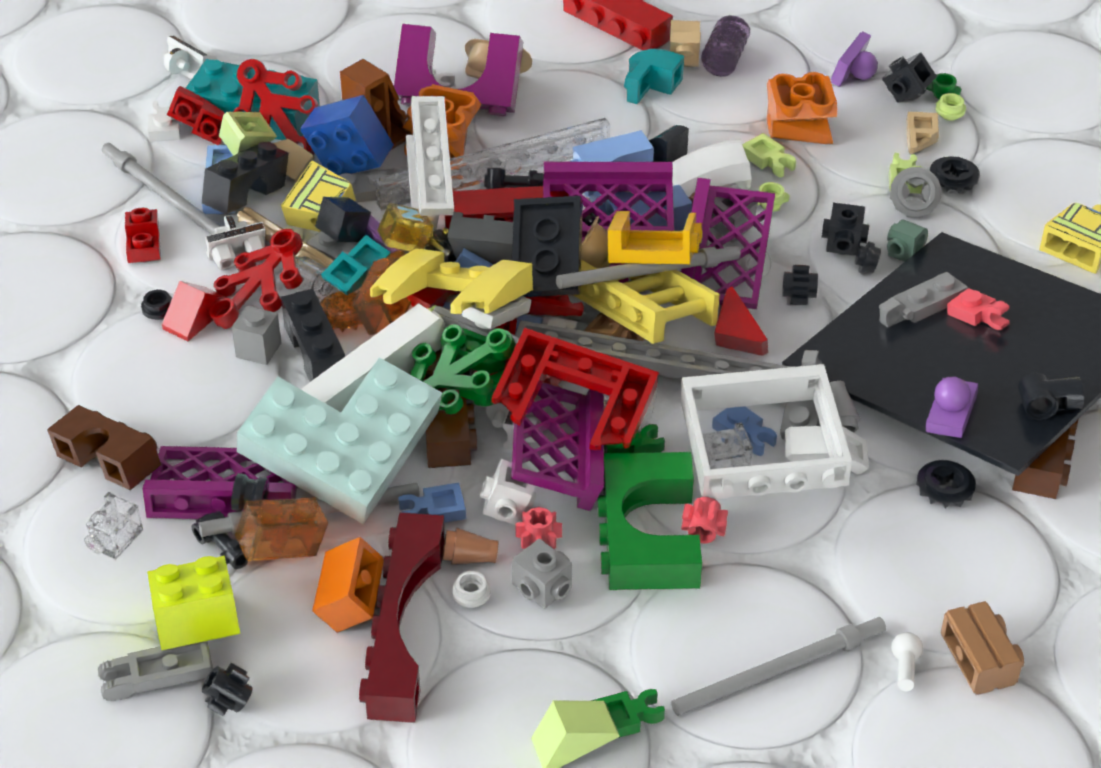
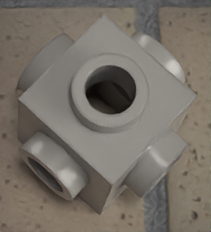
(542, 573)

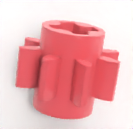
(705, 519)
(538, 524)

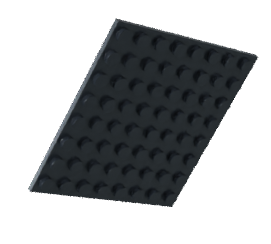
(897, 368)

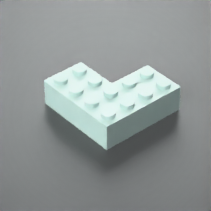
(344, 454)

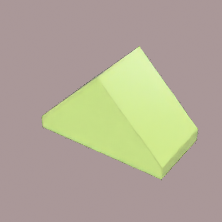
(244, 130)
(572, 731)

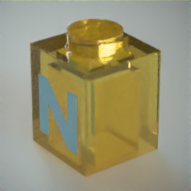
(405, 228)

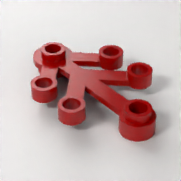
(272, 103)
(284, 248)

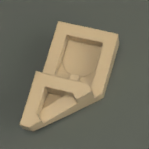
(921, 130)
(297, 159)

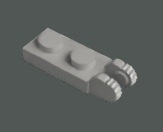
(154, 670)

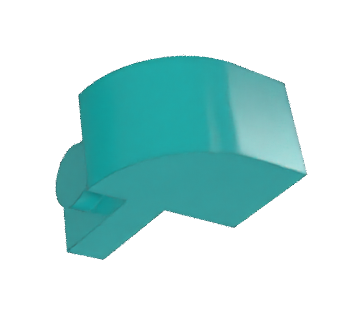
(653, 70)

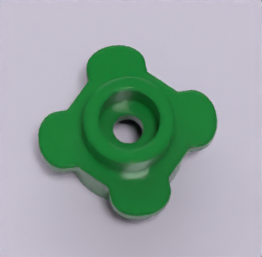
(944, 84)

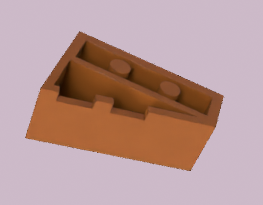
(378, 89)

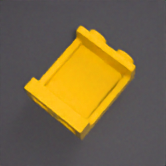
(652, 246)

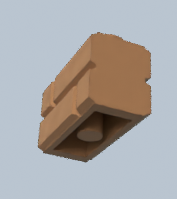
(982, 647)

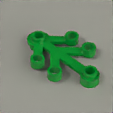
(448, 373)

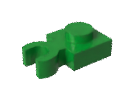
(629, 713)

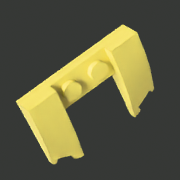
(478, 285)

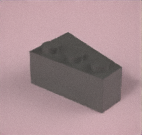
(483, 237)

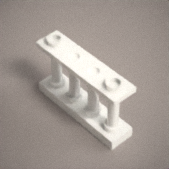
(430, 160)

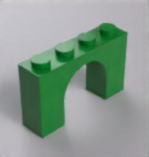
(638, 558)

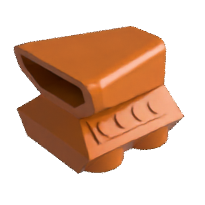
(801, 107)
(460, 111)

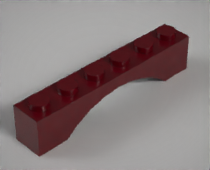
(394, 676)

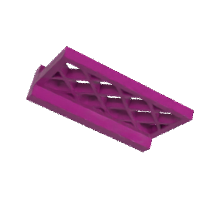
(609, 179)
(704, 207)
(585, 467)
(194, 495)

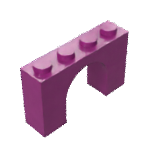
(495, 87)

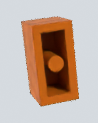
(348, 584)

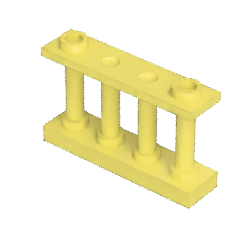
(643, 313)

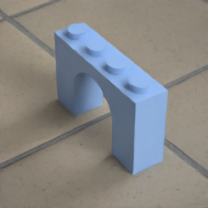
(632, 148)

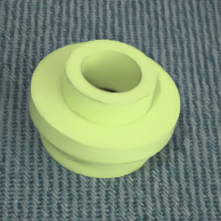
(951, 106)

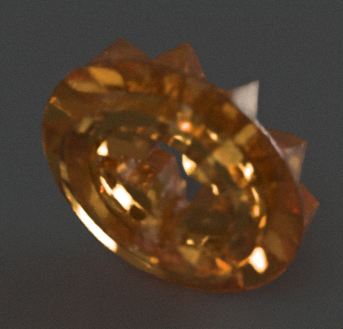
(341, 303)

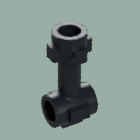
(497, 178)
(230, 548)

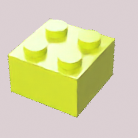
(193, 602)

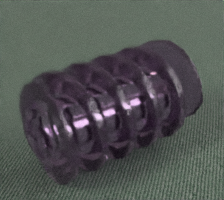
(725, 45)

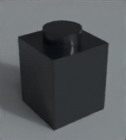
(342, 219)

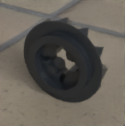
(965, 173)
(942, 471)

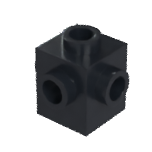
(909, 77)
(845, 229)

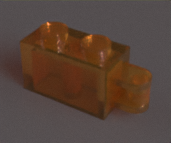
(372, 310)

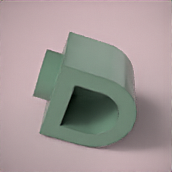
(905, 239)

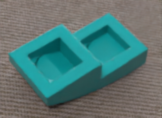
(350, 269)

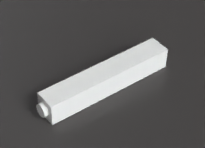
(391, 344)

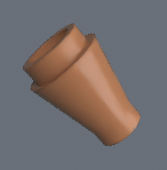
(468, 548)

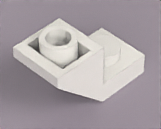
(809, 444)

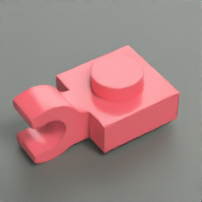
(977, 307)

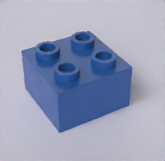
(347, 136)

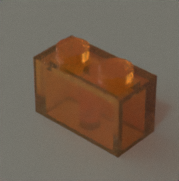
(281, 529)

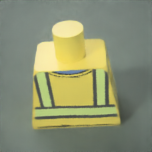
(305, 198)
(1075, 236)

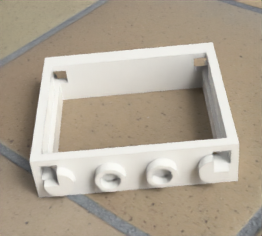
(763, 388)

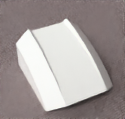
(721, 162)

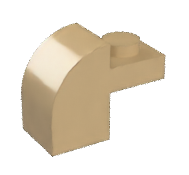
(685, 40)

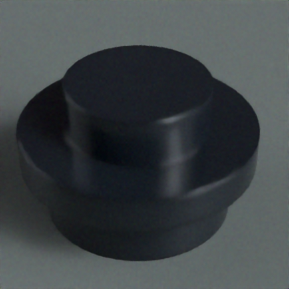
(867, 258)
(156, 304)

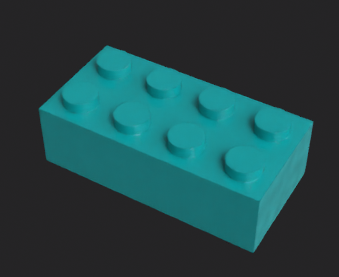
(219, 85)

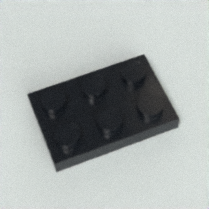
(550, 238)

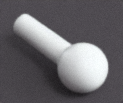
(907, 649)

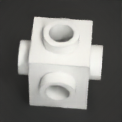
(505, 499)

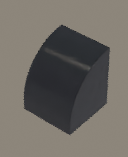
(670, 144)

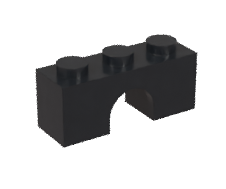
(230, 179)
(311, 332)

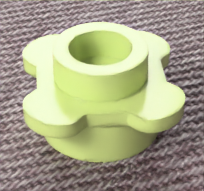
(780, 196)

